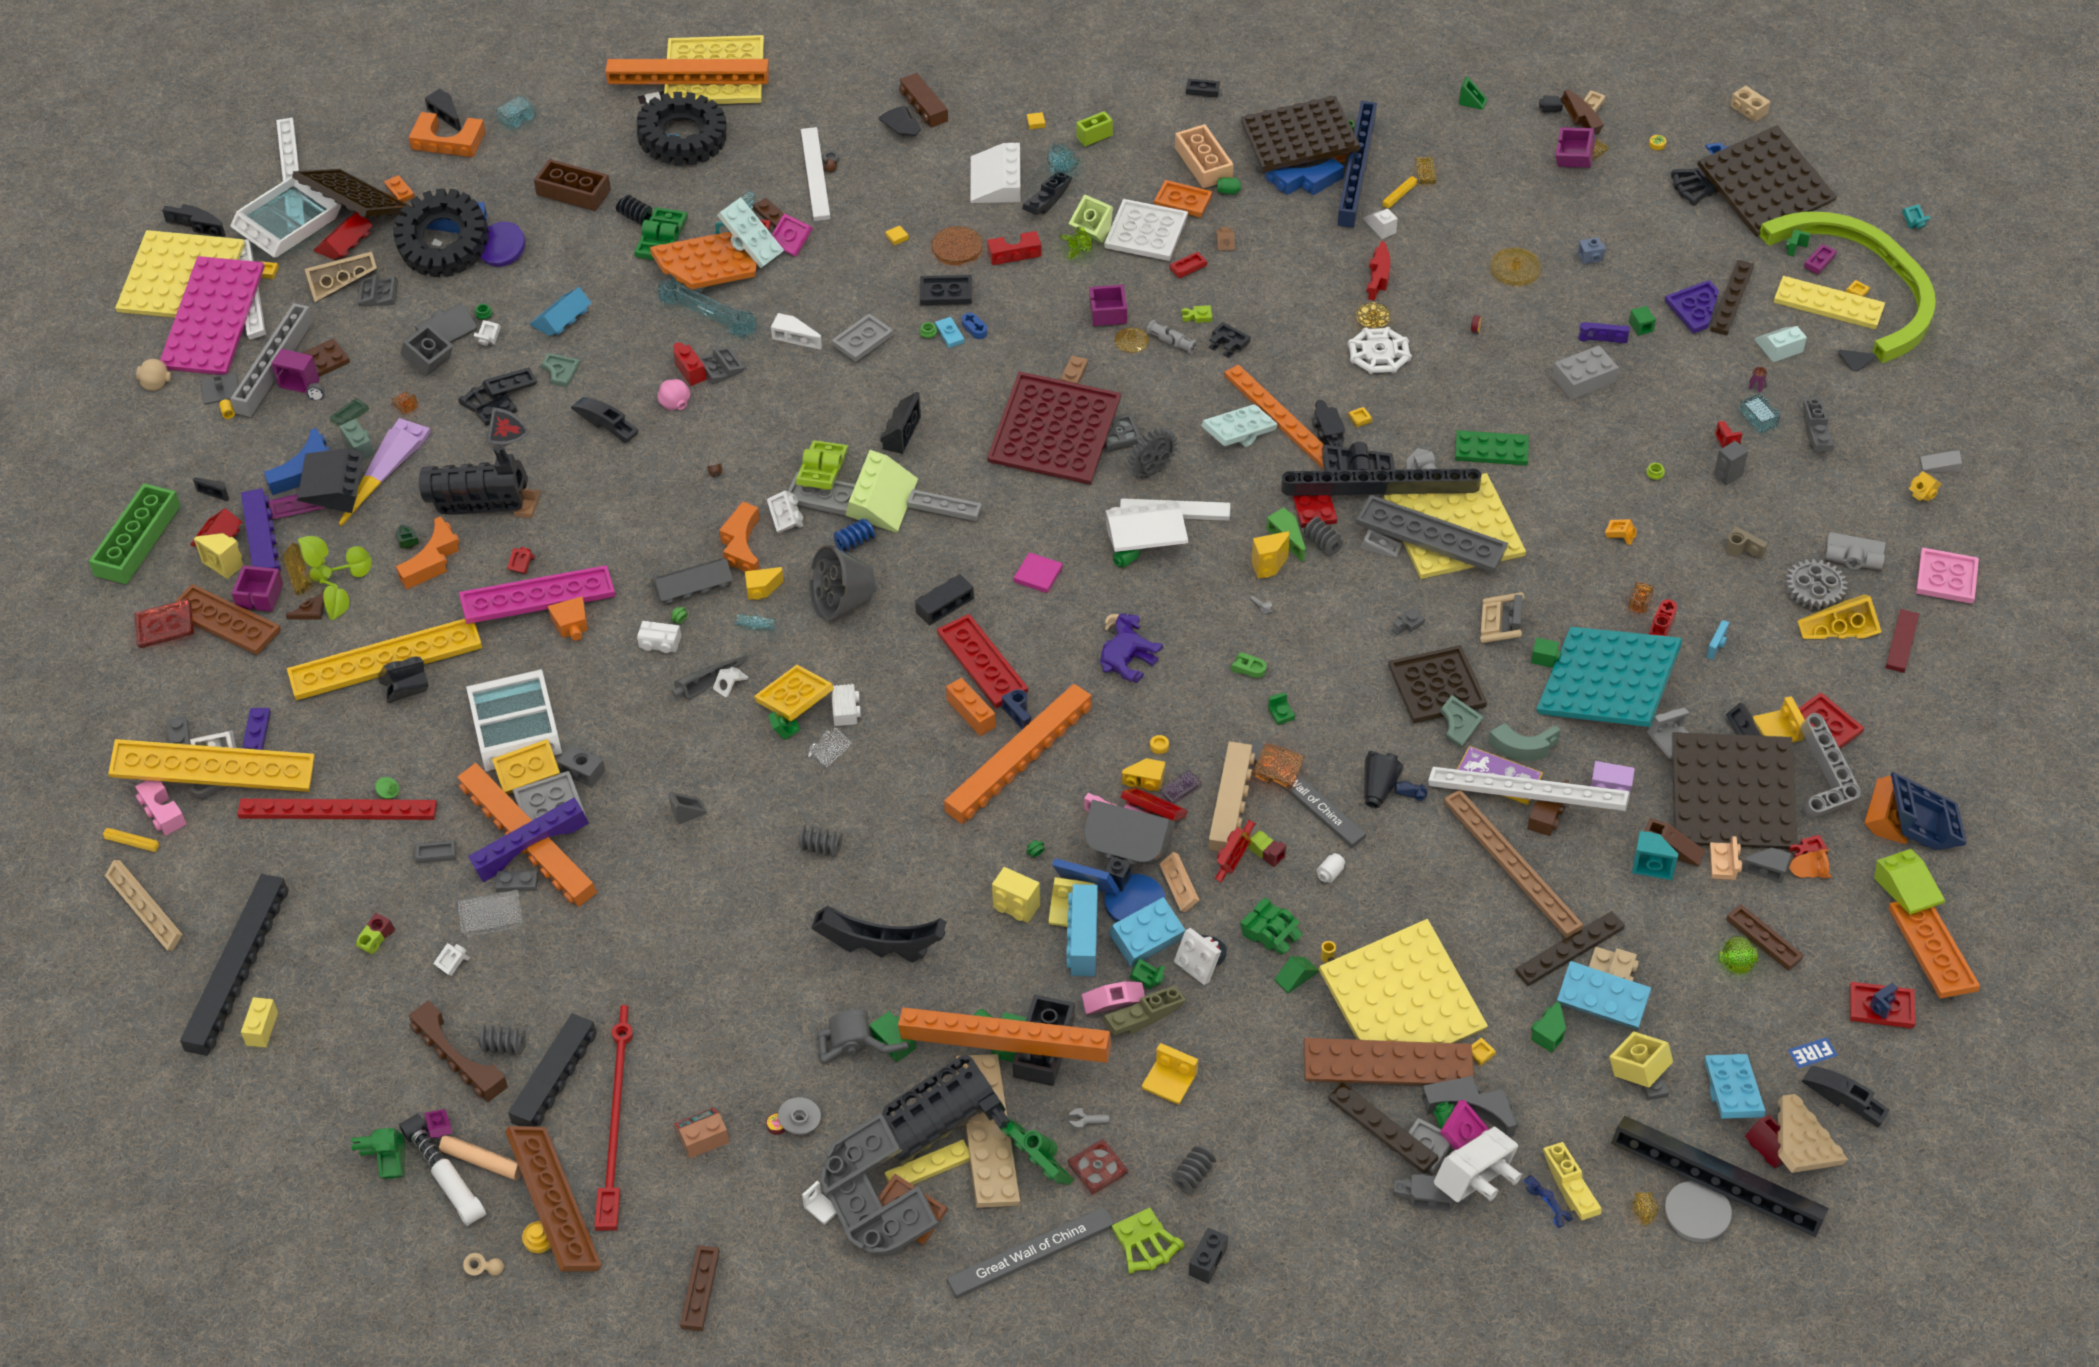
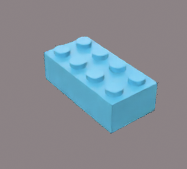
(1082, 930)
(1604, 995)

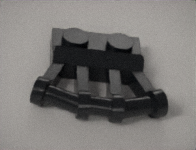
(1692, 176)
(485, 409)

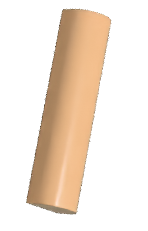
(480, 1157)

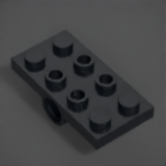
(1355, 458)

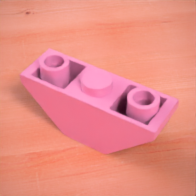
(1112, 997)

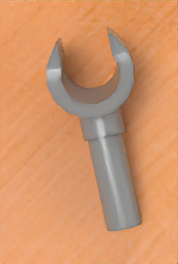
(1264, 607)

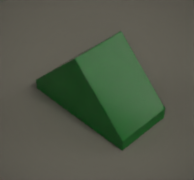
(1471, 95)
(1295, 972)

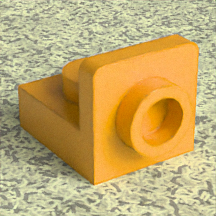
(1621, 529)

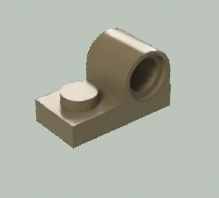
(1741, 541)

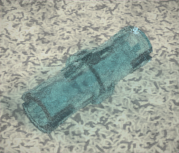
(755, 621)

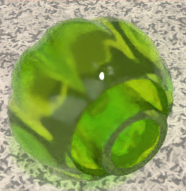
(1738, 955)

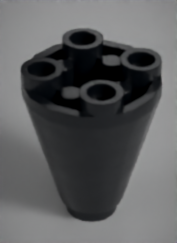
(1380, 776)

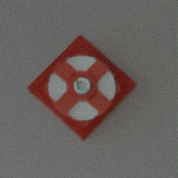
(1097, 1166)

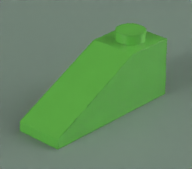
(1285, 521)

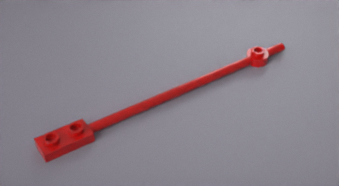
(609, 1197)

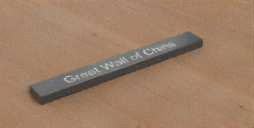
(1320, 806)
(1030, 1252)

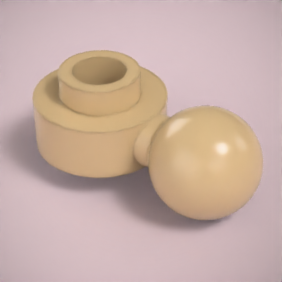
(494, 1266)

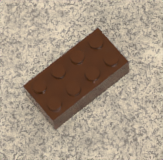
(572, 184)

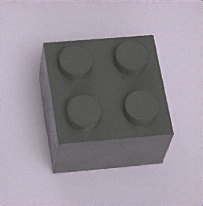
(426, 349)

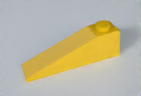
(1847, 619)

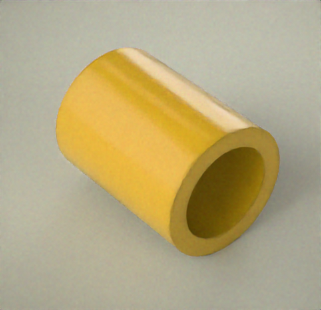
(226, 409)
(1328, 950)

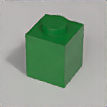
(1642, 320)
(1545, 652)

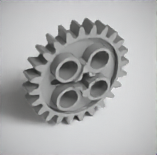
(1816, 584)

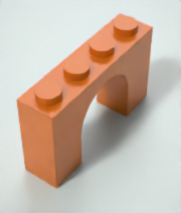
(462, 144)

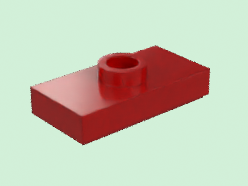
(1188, 265)

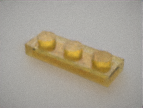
(297, 569)

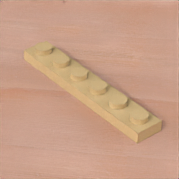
(143, 905)

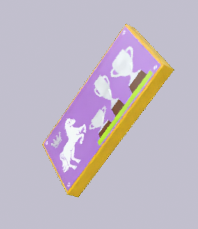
(1484, 762)

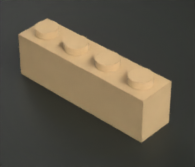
(334, 275)

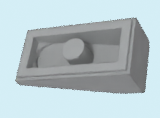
(1942, 462)
(1380, 544)

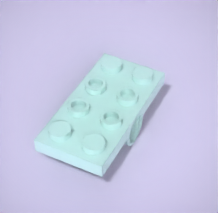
(750, 233)
(1239, 425)

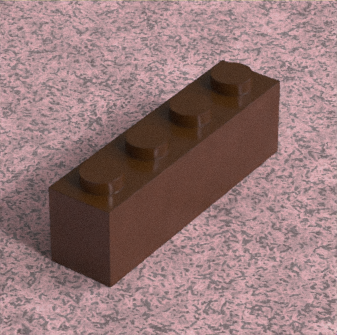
(923, 100)

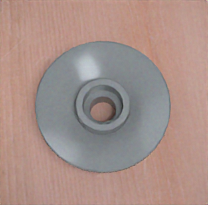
(799, 1109)

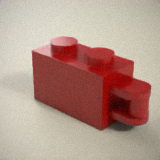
(689, 363)

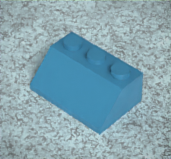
(562, 312)

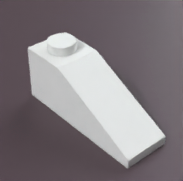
(793, 331)

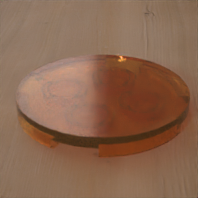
(957, 245)

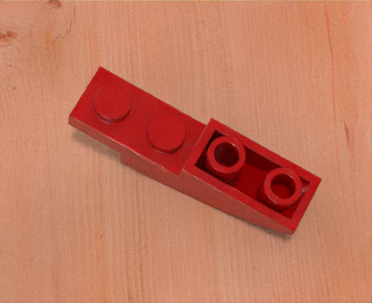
(1379, 270)

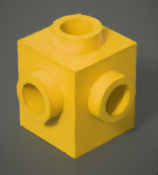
(1924, 487)

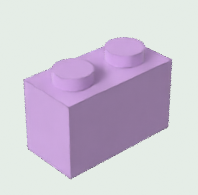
(1612, 776)

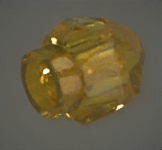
(1645, 1207)

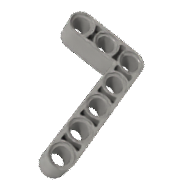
(1830, 770)

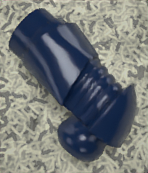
(1408, 789)

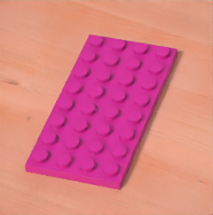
(212, 315)

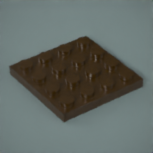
(1432, 678)

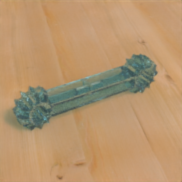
(738, 322)

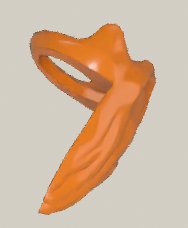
(1811, 865)

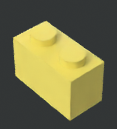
(259, 1022)

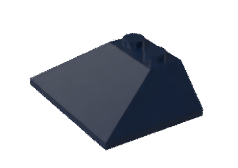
(1927, 815)

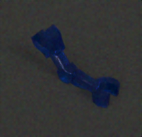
(1549, 1197)

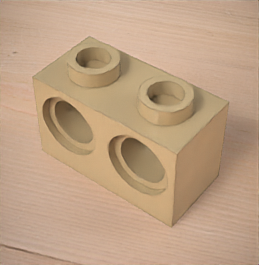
(1750, 103)

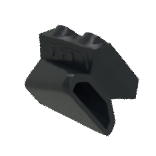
(403, 678)

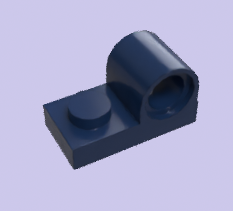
(1016, 707)

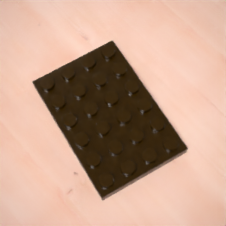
(350, 191)

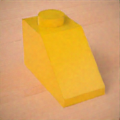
(763, 582)

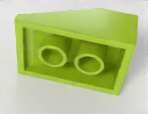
(1908, 881)

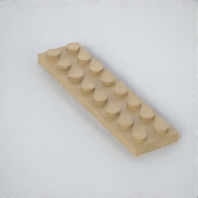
(990, 1148)

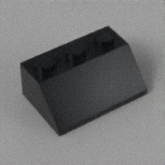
(902, 424)

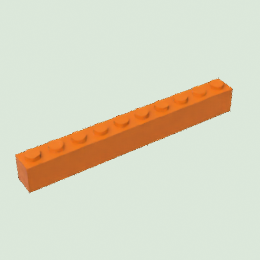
(687, 71)
(1017, 754)
(544, 853)
(1005, 1035)

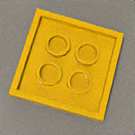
(794, 692)

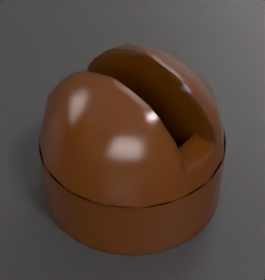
(830, 165)
(714, 468)

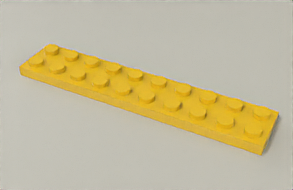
(366, 662)
(211, 765)

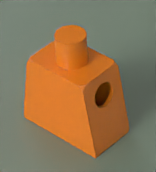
(569, 618)

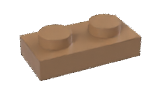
(1074, 369)

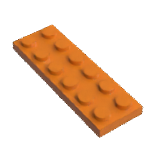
(1935, 951)

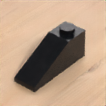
(442, 105)

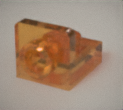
(405, 402)

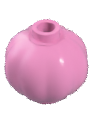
(673, 394)

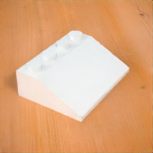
(996, 174)
(1146, 526)

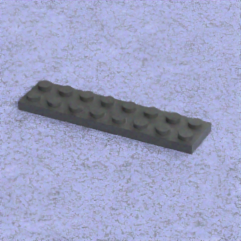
(1432, 533)

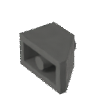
(1768, 864)

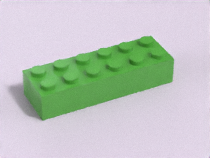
(134, 533)

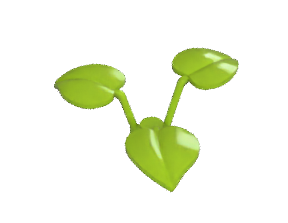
(314, 552)

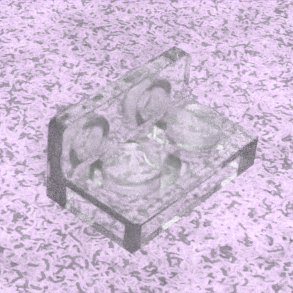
(829, 749)

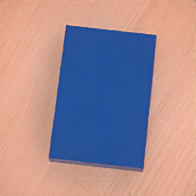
(1082, 873)

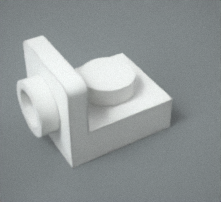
(451, 958)

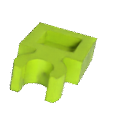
(1199, 314)

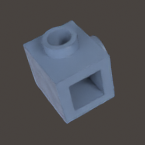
(1591, 250)

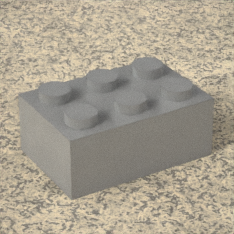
(1585, 372)

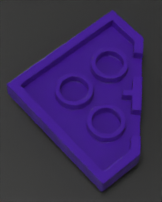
(1694, 305)

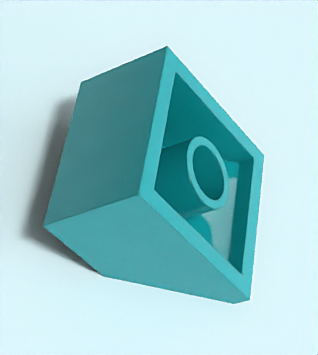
(1654, 856)

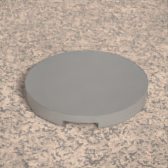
(1697, 1212)

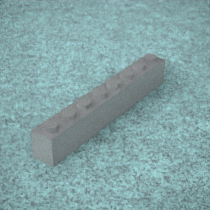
(261, 374)

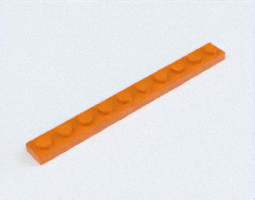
(1269, 405)

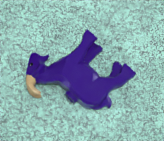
(1126, 646)

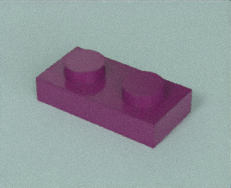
(1820, 259)
(437, 1123)

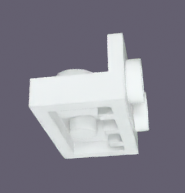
(785, 511)

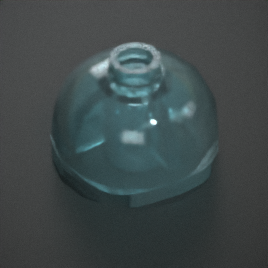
(1061, 159)

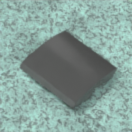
(377, 292)
(721, 365)

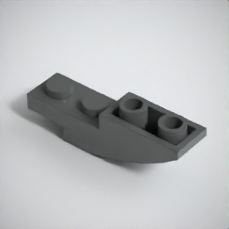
(1816, 425)

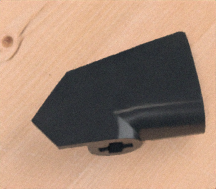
(901, 121)

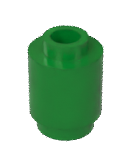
(1229, 185)
(1124, 558)
(1442, 1113)

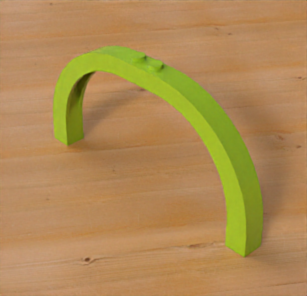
(1886, 248)

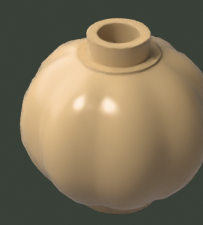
(153, 374)

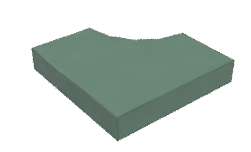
(561, 368)
(1460, 719)

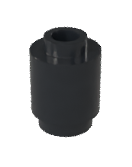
(1550, 103)

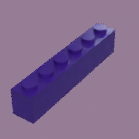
(260, 529)

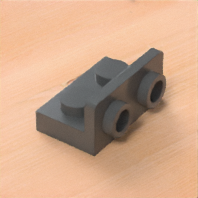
(1512, 615)

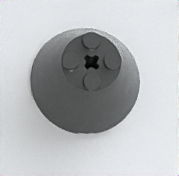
(839, 582)

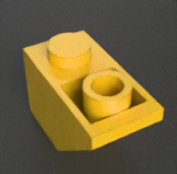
(1145, 774)

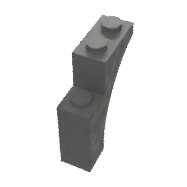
(1490, 1106)

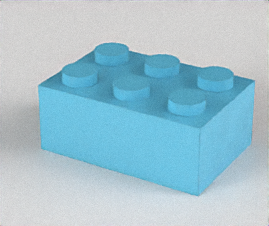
(1147, 931)

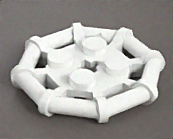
(1389, 350)

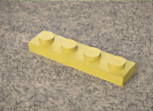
(932, 1163)

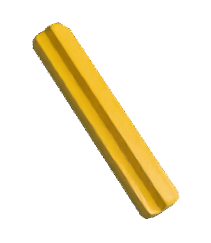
(1399, 192)
(131, 839)

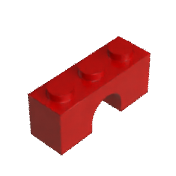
(1002, 252)

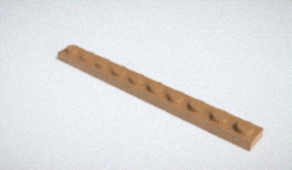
(1513, 864)

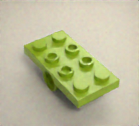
(821, 464)

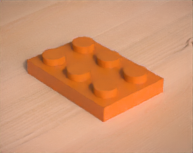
(1183, 198)

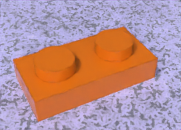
(399, 188)

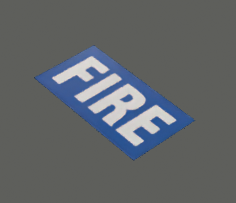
(1812, 1052)

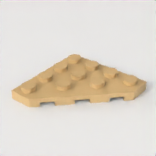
(1803, 1140)

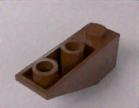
(1544, 816)
(1687, 849)

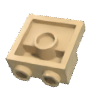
(1616, 963)

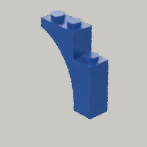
(1311, 178)
(289, 474)

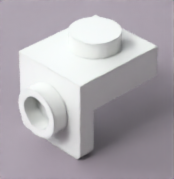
(488, 333)

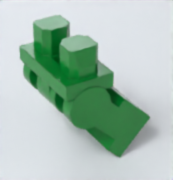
(1271, 926)

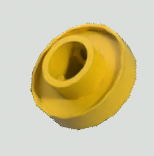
(535, 1238)

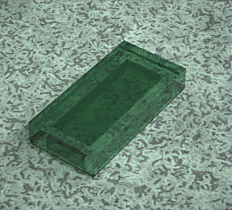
(349, 412)

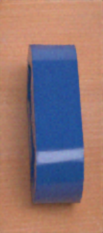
(971, 327)

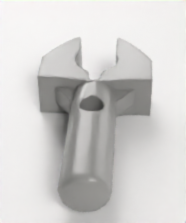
(1085, 1119)

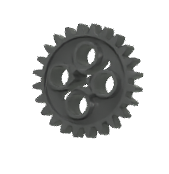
(1151, 453)

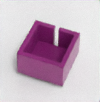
(1575, 147)
(1108, 305)
(294, 370)
(257, 588)

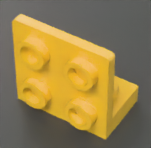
(1783, 722)
(1171, 1074)

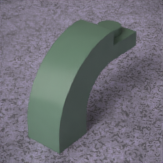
(1521, 747)

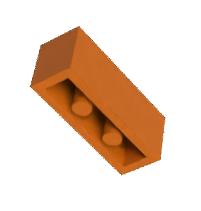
(970, 706)

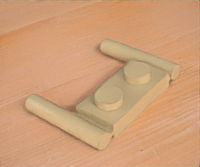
(1492, 619)

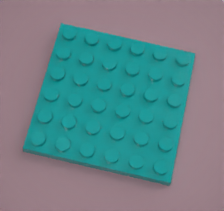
(1610, 676)

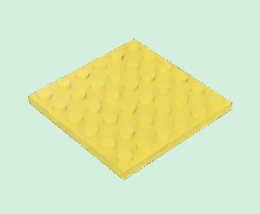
(718, 48)
(164, 269)
(1474, 511)
(1403, 990)

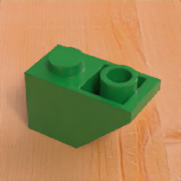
(1550, 1029)

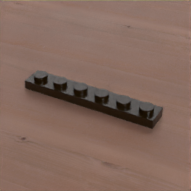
(1732, 297)
(1569, 948)
(1383, 1128)

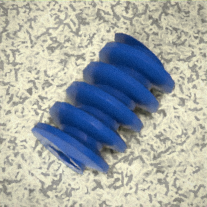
(854, 533)

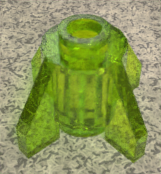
(1077, 242)

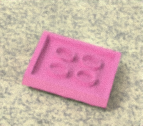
(1947, 575)

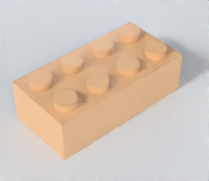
(1203, 155)

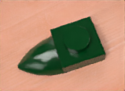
(406, 537)

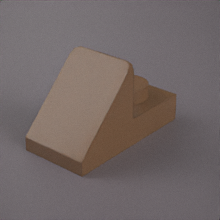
(530, 502)

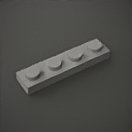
(944, 505)

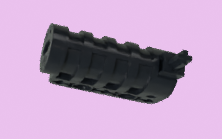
(475, 485)
(942, 1108)

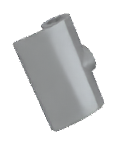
(1855, 551)

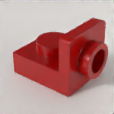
(1725, 434)
(520, 560)

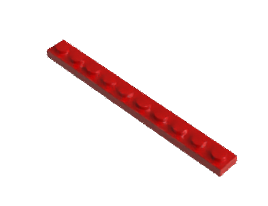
(337, 809)

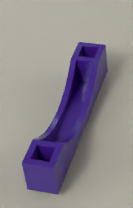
(560, 820)

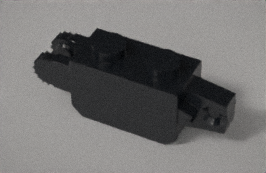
(1328, 424)

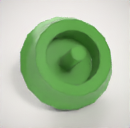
(387, 788)

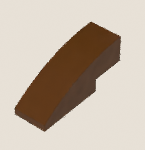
(1581, 112)

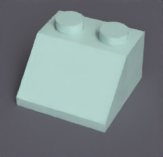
(1782, 343)

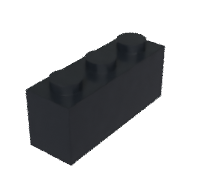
(944, 599)

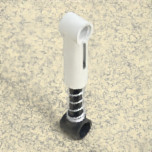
(466, 1204)

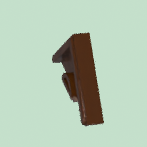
(309, 610)

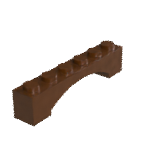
(485, 1080)

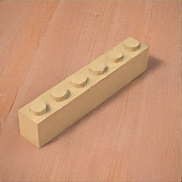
(1231, 793)

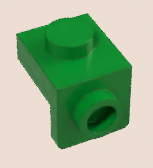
(1798, 239)
(1147, 974)

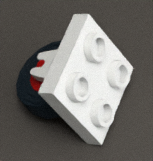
(1200, 955)

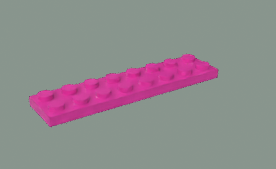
(535, 594)

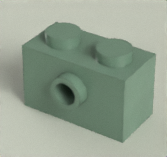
(357, 438)

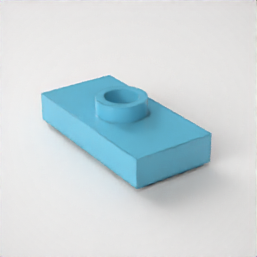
(949, 332)
(1718, 640)

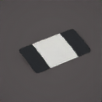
(645, 98)

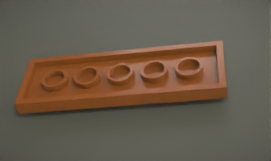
(229, 620)

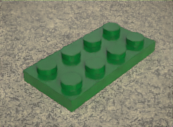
(1491, 447)

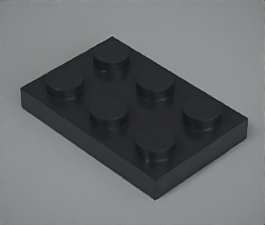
(946, 289)

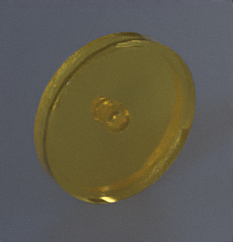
(1515, 266)

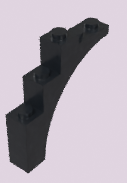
(852, 933)

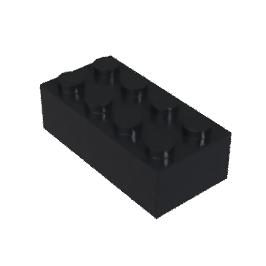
(1040, 1067)

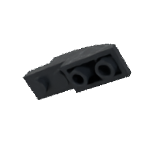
(1049, 194)
(198, 219)
(604, 415)
(1847, 1091)

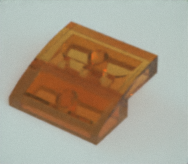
(1278, 765)

